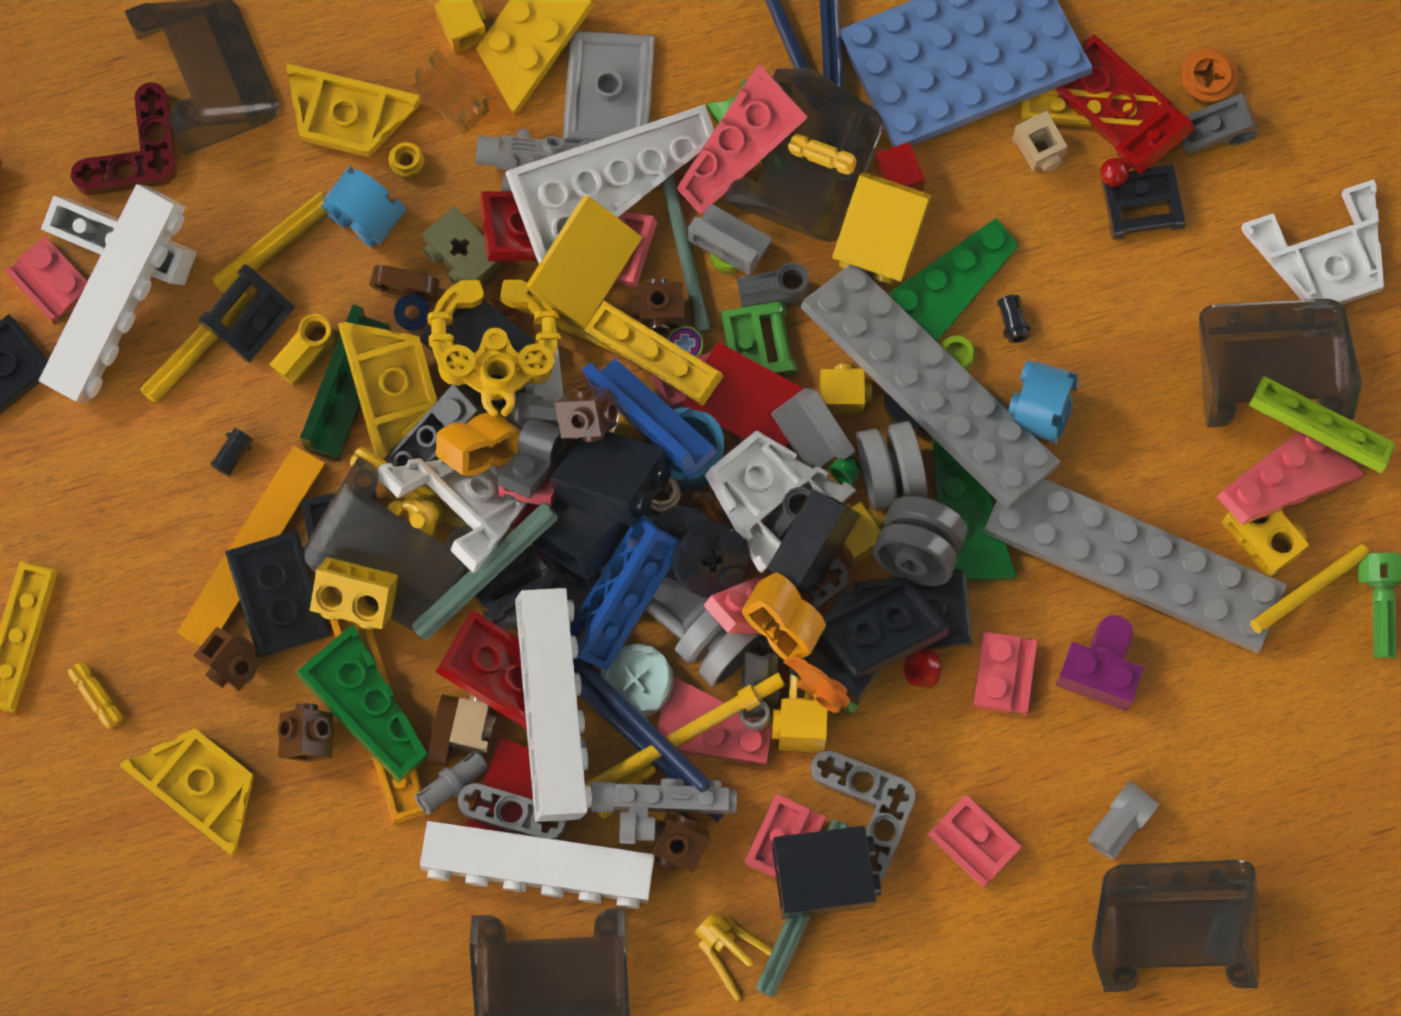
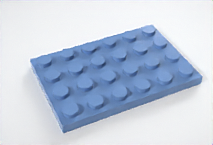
(959, 61)

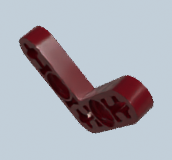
(143, 160)

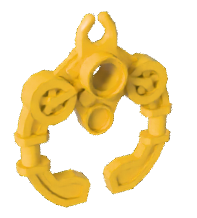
(495, 355)

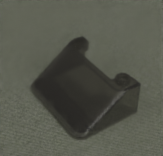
(218, 66)
(801, 191)
(1290, 342)
(375, 537)
(1177, 919)
(550, 974)

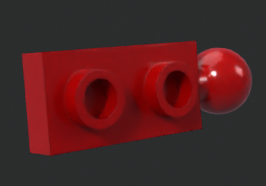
(1146, 145)

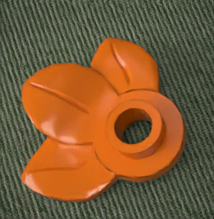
(815, 682)

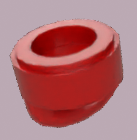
(922, 668)

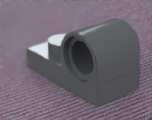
(1225, 122)
(537, 457)

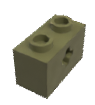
(456, 233)

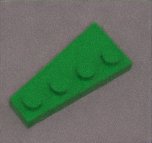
(953, 281)
(981, 555)
(357, 695)

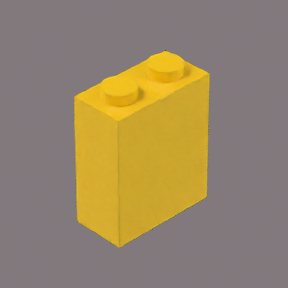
(881, 227)

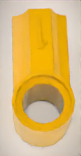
(301, 352)

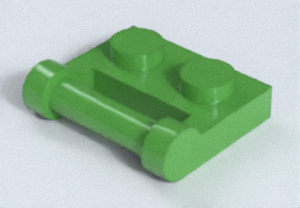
(745, 335)

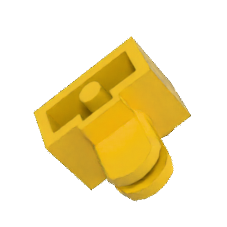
(800, 722)

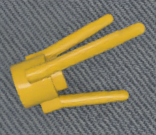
(717, 934)

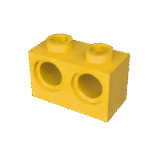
(1257, 538)
(354, 584)

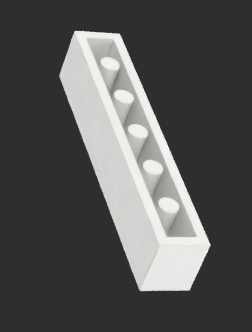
(113, 294)
(552, 705)
(536, 863)

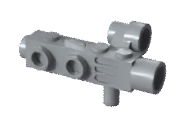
(513, 151)
(667, 797)

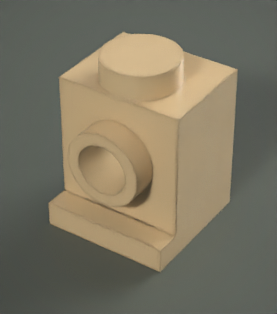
(1040, 132)
(472, 725)

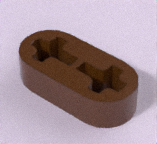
(404, 282)
(440, 747)

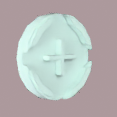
(641, 677)

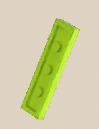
(1322, 424)

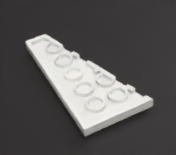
(609, 170)

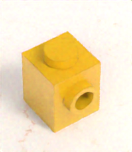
(461, 22)
(844, 389)
(863, 535)

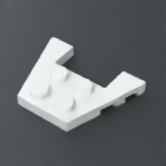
(1331, 266)
(753, 485)
(471, 497)

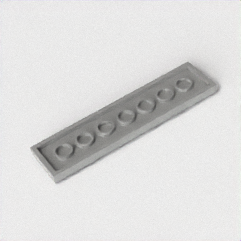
(930, 385)
(1138, 561)

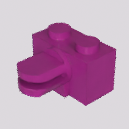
(1102, 668)

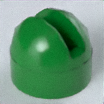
(845, 470)

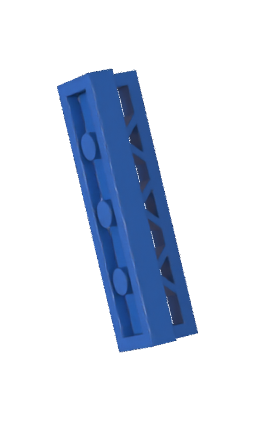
(652, 417)
(625, 594)

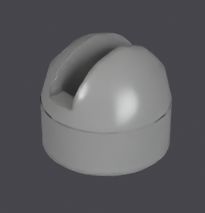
(760, 723)

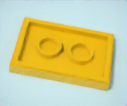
(584, 261)

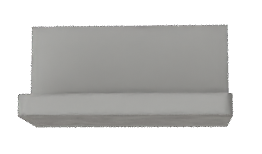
(729, 239)
(812, 429)

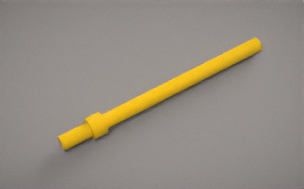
(748, 698)

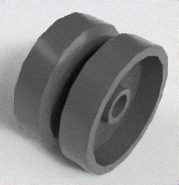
(920, 540)

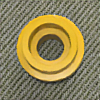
(406, 150)

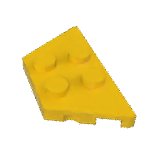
(527, 43)
(346, 111)
(389, 381)
(197, 784)

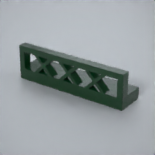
(337, 399)

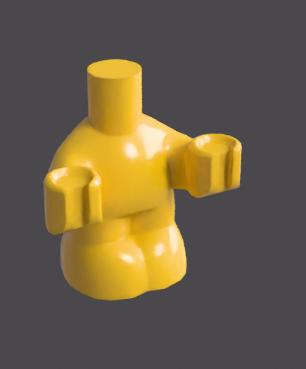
(423, 512)

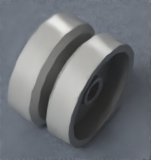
(897, 464)
(722, 650)

